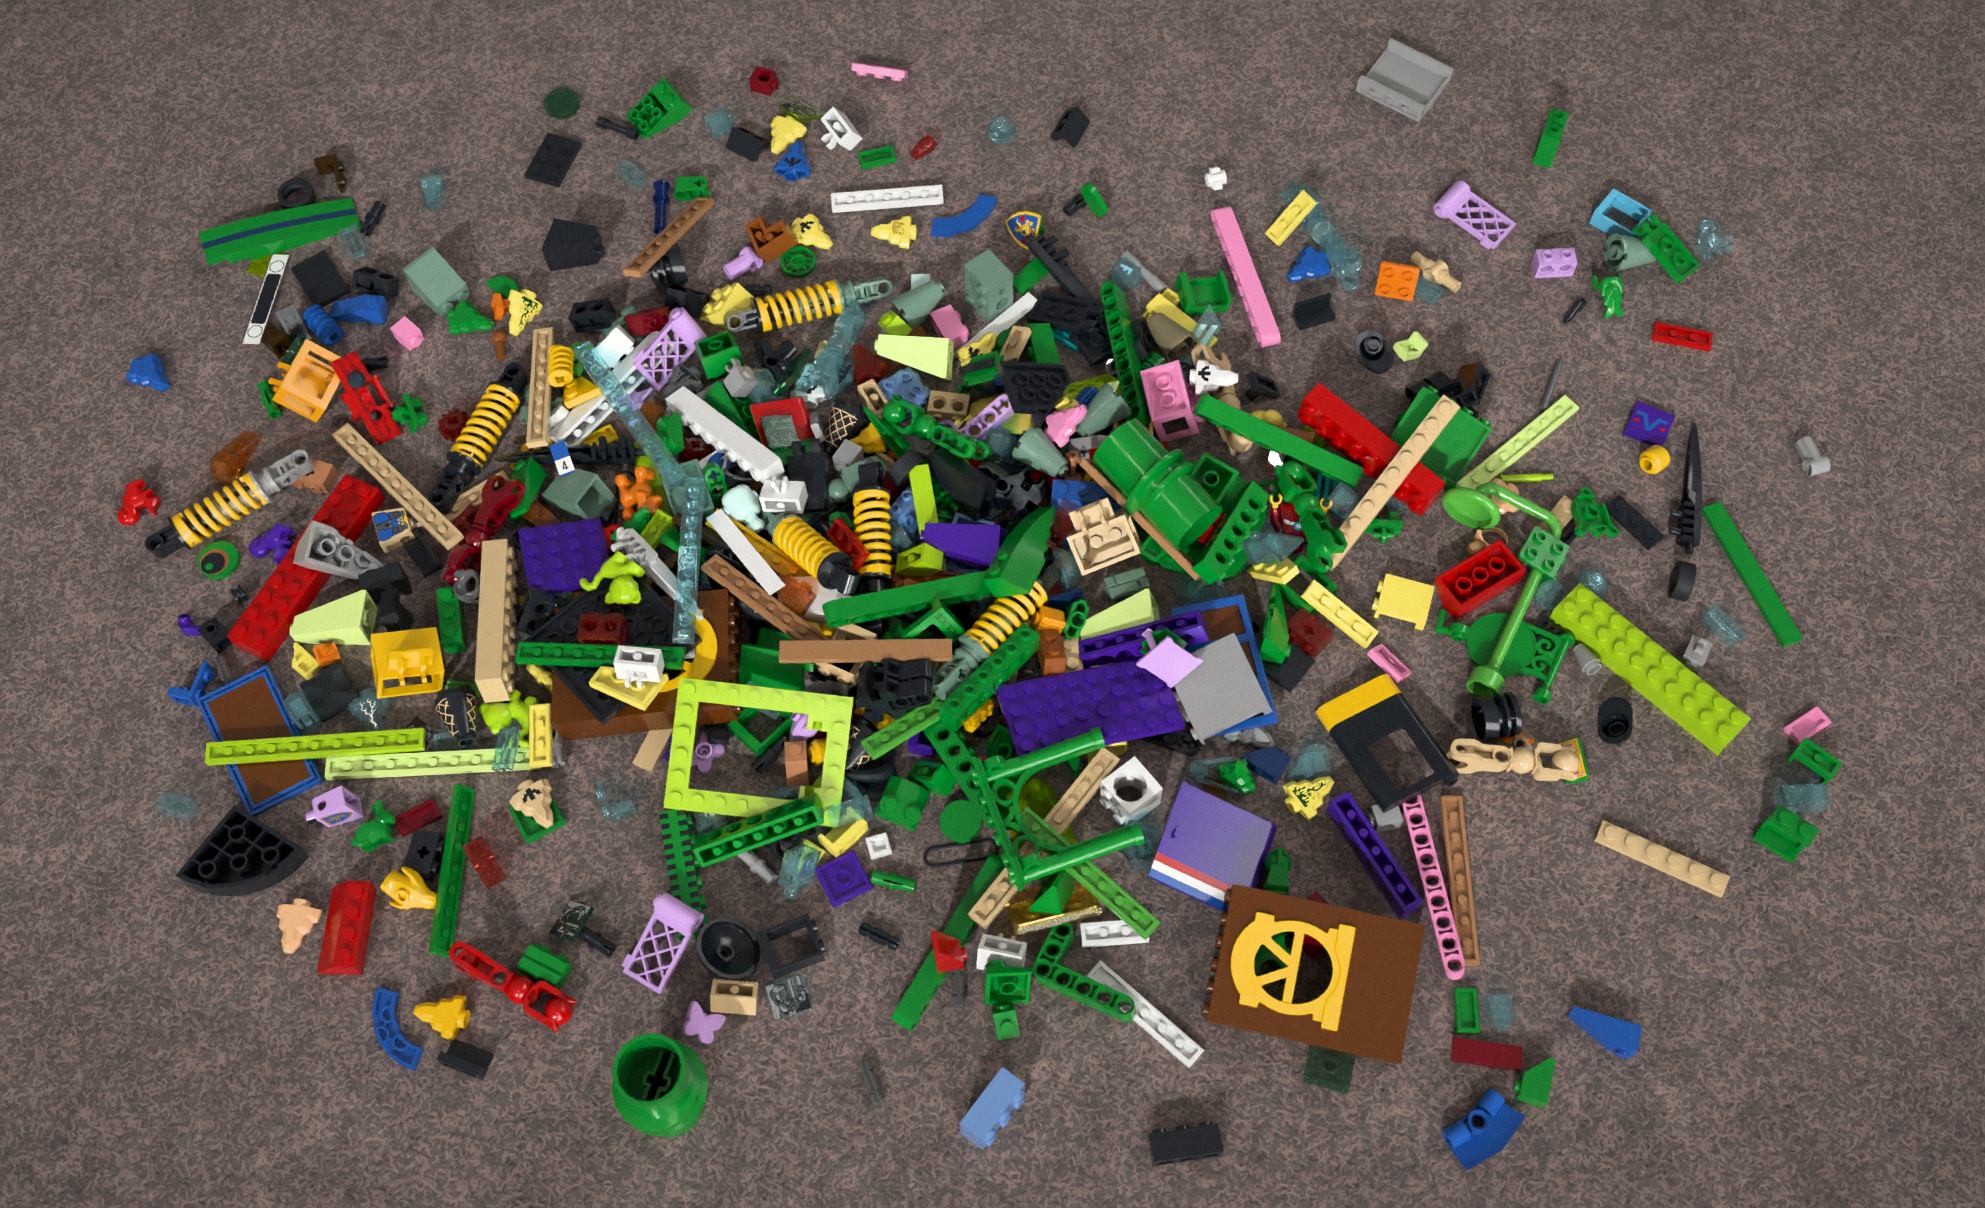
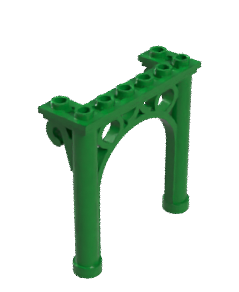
(1032, 867)

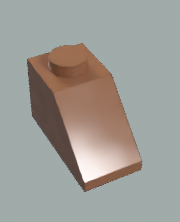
(797, 763)

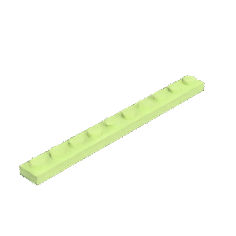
(418, 764)

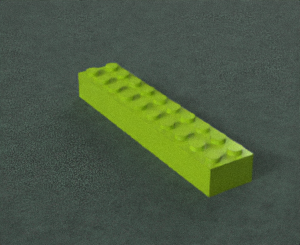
(1650, 669)

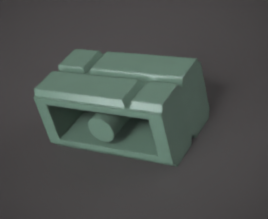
(1125, 584)

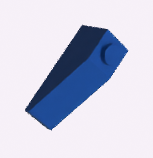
(361, 309)
(1610, 1032)

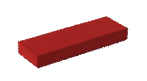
(1682, 336)
(848, 542)

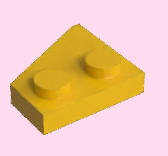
(579, 391)

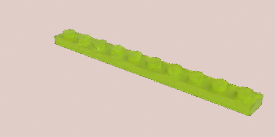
(315, 746)

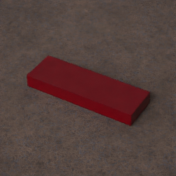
(1486, 1054)

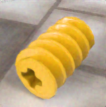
(560, 365)

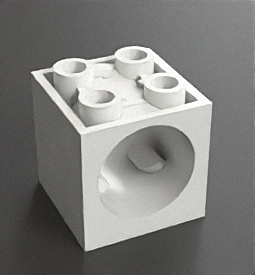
(1133, 775)

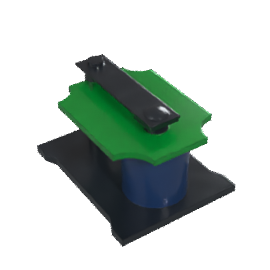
(983, 375)

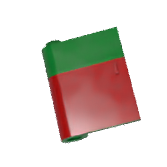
(800, 418)

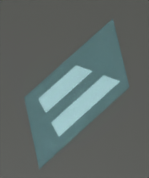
(1206, 328)

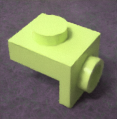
(1410, 348)

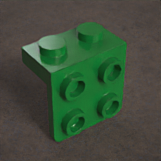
(1543, 553)

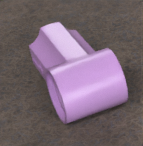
(747, 260)

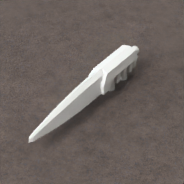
(646, 557)

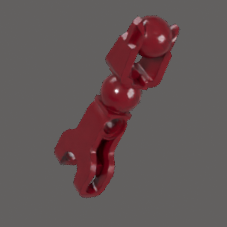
(488, 520)

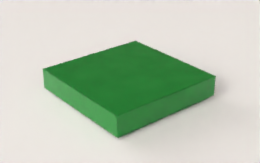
(531, 829)

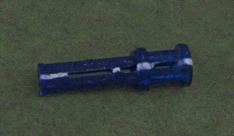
(660, 200)

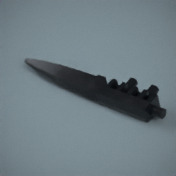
(1058, 268)
(584, 454)
(1691, 503)

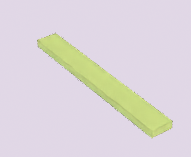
(1520, 443)

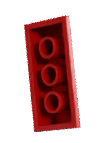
(1478, 579)
(347, 928)

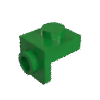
(1005, 1021)

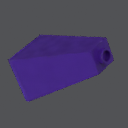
(965, 543)

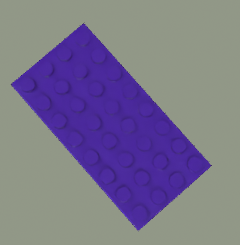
(1115, 697)

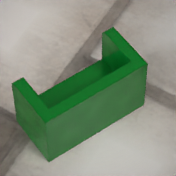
(1816, 759)

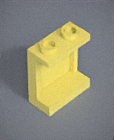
(1403, 600)

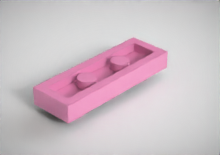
(879, 71)

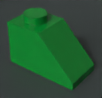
(933, 777)
(1535, 1084)

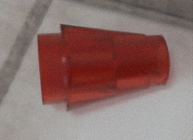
(923, 147)

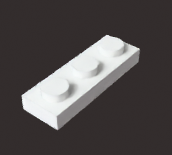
(1108, 933)

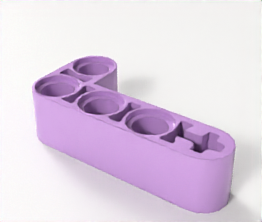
(980, 421)

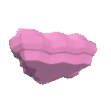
(1063, 424)

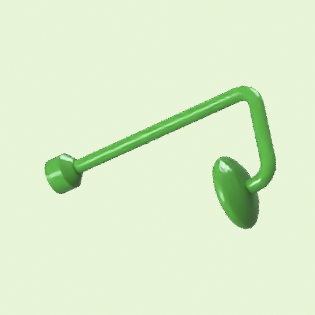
(1478, 511)

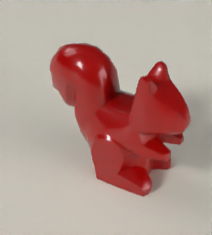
(136, 499)

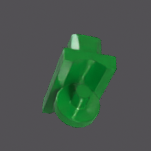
(406, 412)
(1385, 528)

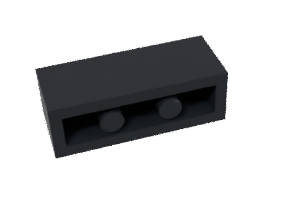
(1185, 1143)

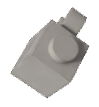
(740, 379)
(1695, 653)

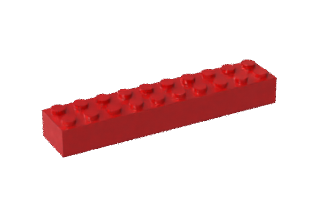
(294, 587)

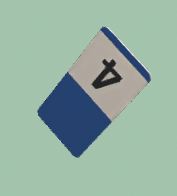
(562, 458)

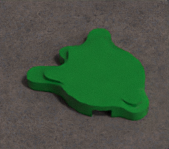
(1591, 516)

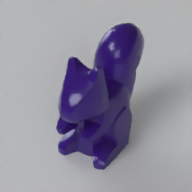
(274, 538)

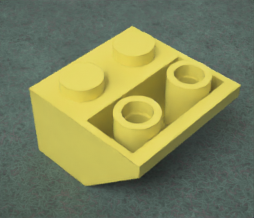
(724, 300)

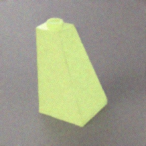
(922, 353)
(1128, 613)
(340, 621)

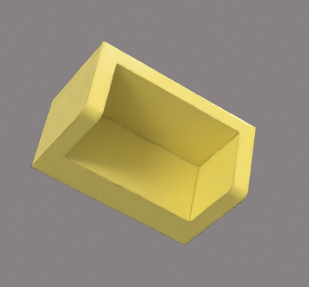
(842, 838)

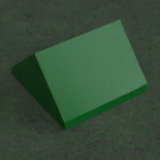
(1053, 894)

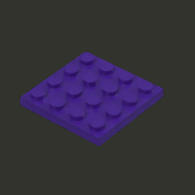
(563, 554)

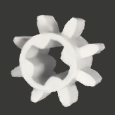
(1215, 178)

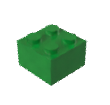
(716, 353)

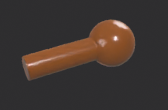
(499, 338)

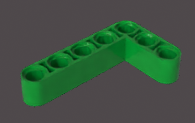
(1076, 980)

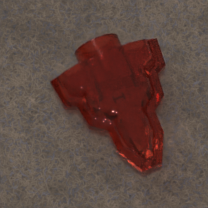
(868, 365)

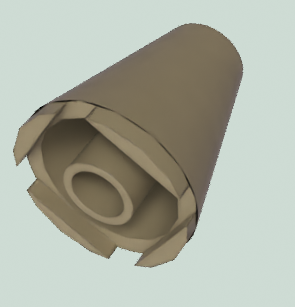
(1171, 337)

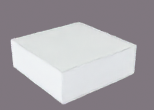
(878, 846)

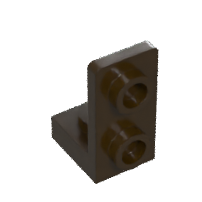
(330, 164)
(275, 341)

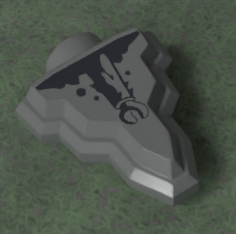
(681, 377)

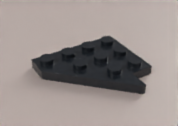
(1033, 386)

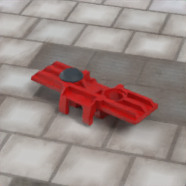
(361, 402)

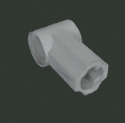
(1813, 461)

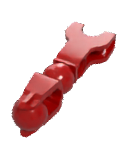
(516, 988)

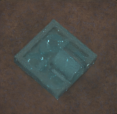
(900, 541)

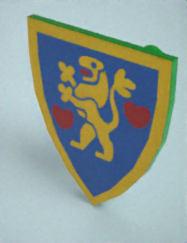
(1023, 224)

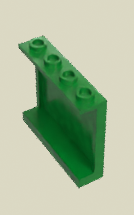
(1454, 446)

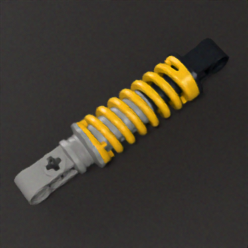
(240, 499)

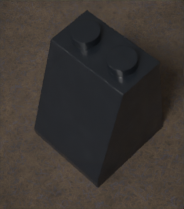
(572, 245)

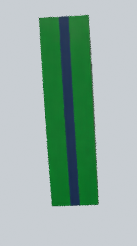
(277, 231)

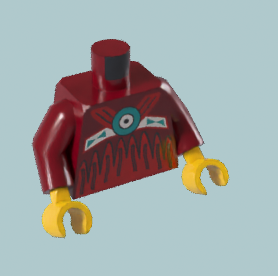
(1286, 520)

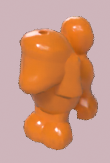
(638, 492)

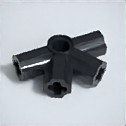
(777, 357)

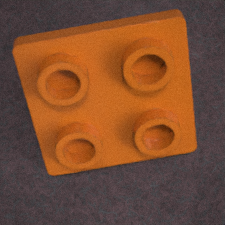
(1397, 280)

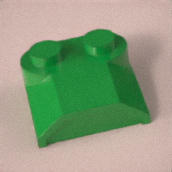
(671, 432)
(902, 803)
(1005, 983)

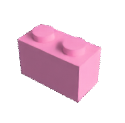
(948, 325)

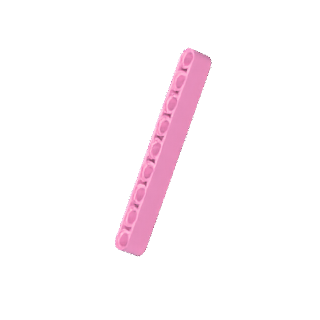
(1246, 277)
(1436, 891)

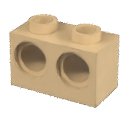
(948, 403)

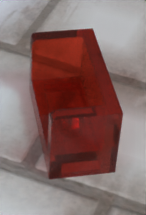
(1059, 530)

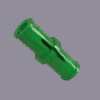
(266, 391)
(893, 881)

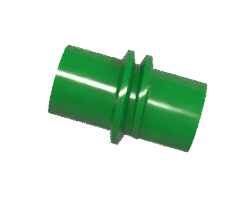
(1157, 484)
(650, 1062)

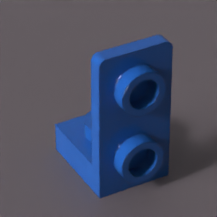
(188, 696)

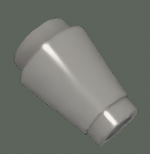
(1587, 660)

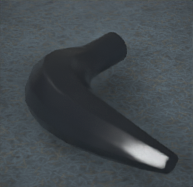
(876, 774)

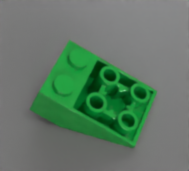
(659, 109)

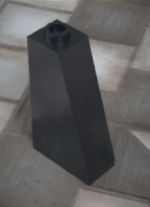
(963, 482)

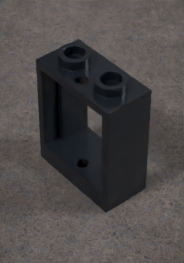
(783, 929)

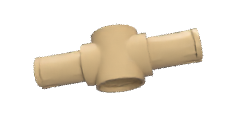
(1436, 271)

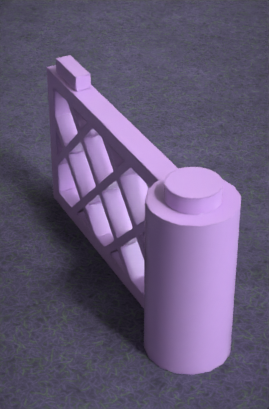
(1453, 202)
(684, 329)
(674, 915)

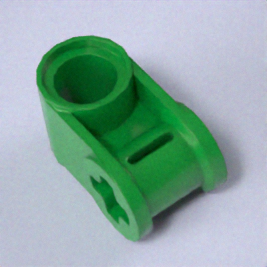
(690, 187)

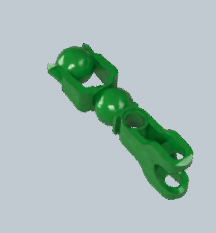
(928, 428)
(1315, 524)
(1277, 864)

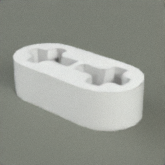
(557, 415)

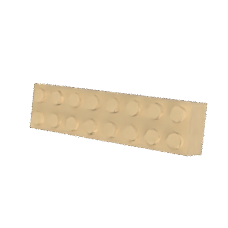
(496, 621)

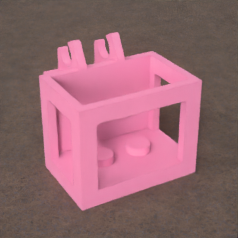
(1170, 399)

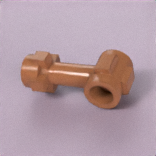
(1072, 458)

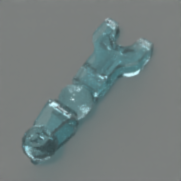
(827, 365)

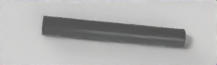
(1551, 385)

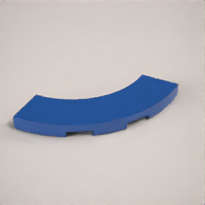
(966, 221)
(388, 1031)

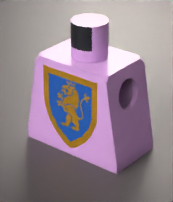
(335, 807)

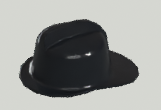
(1374, 351)
(736, 476)
(1615, 721)

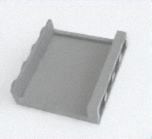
(1405, 80)
(1220, 689)

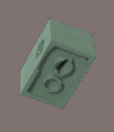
(988, 285)
(675, 495)

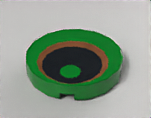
(218, 560)

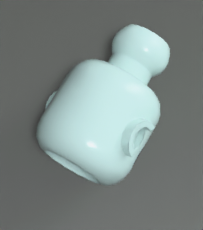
(743, 506)

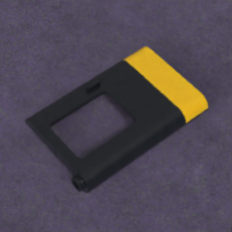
(1368, 716)

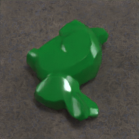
(376, 831)

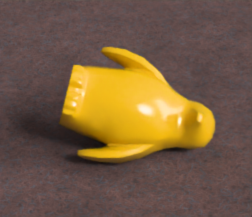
(408, 890)

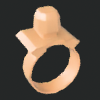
(1479, 543)

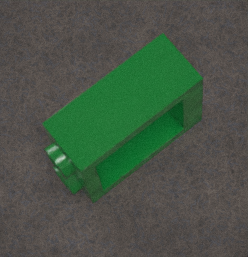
(1550, 138)
(1296, 601)
(737, 728)

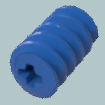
(323, 325)

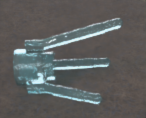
(1200, 768)

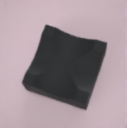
(383, 579)
(392, 612)
(329, 692)

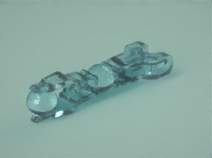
(1339, 254)

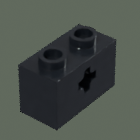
(420, 845)

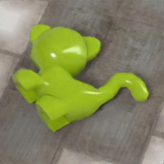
(623, 588)
(500, 714)

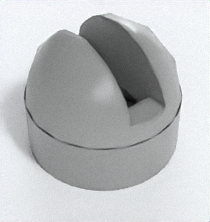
(1108, 367)

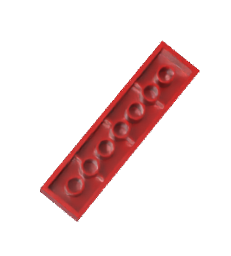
(1366, 446)

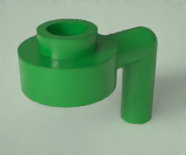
(1457, 631)

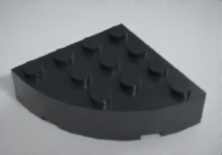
(241, 857)

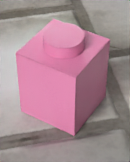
(407, 333)

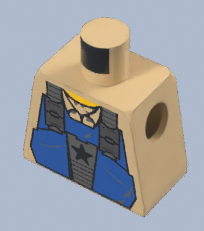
(394, 528)

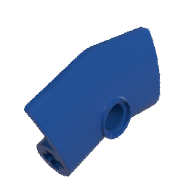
(1475, 1144)

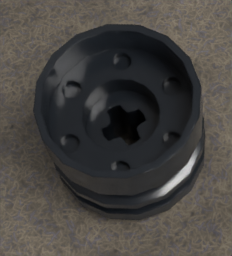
(669, 266)
(1496, 716)

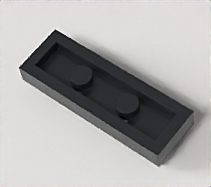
(1634, 522)

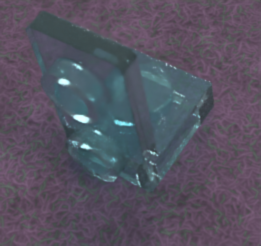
(621, 811)
(850, 811)

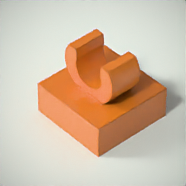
(499, 306)
(326, 654)

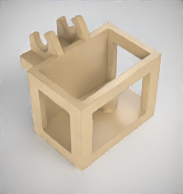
(1101, 535)

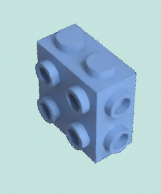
(907, 386)
(904, 515)

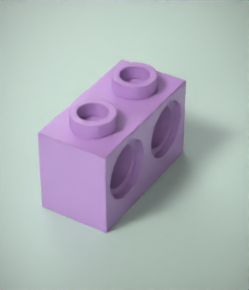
(1554, 262)

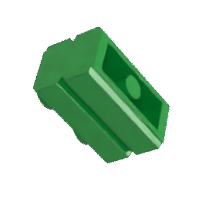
(544, 966)

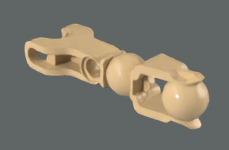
(1224, 394)
(1521, 760)

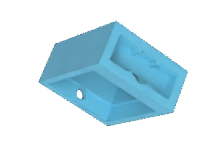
(1624, 204)

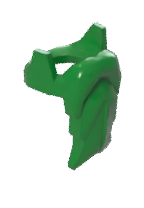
(1611, 291)

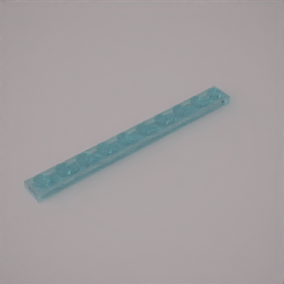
(630, 415)
(688, 561)

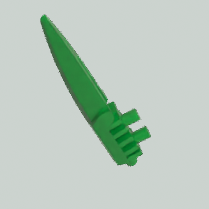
(899, 447)

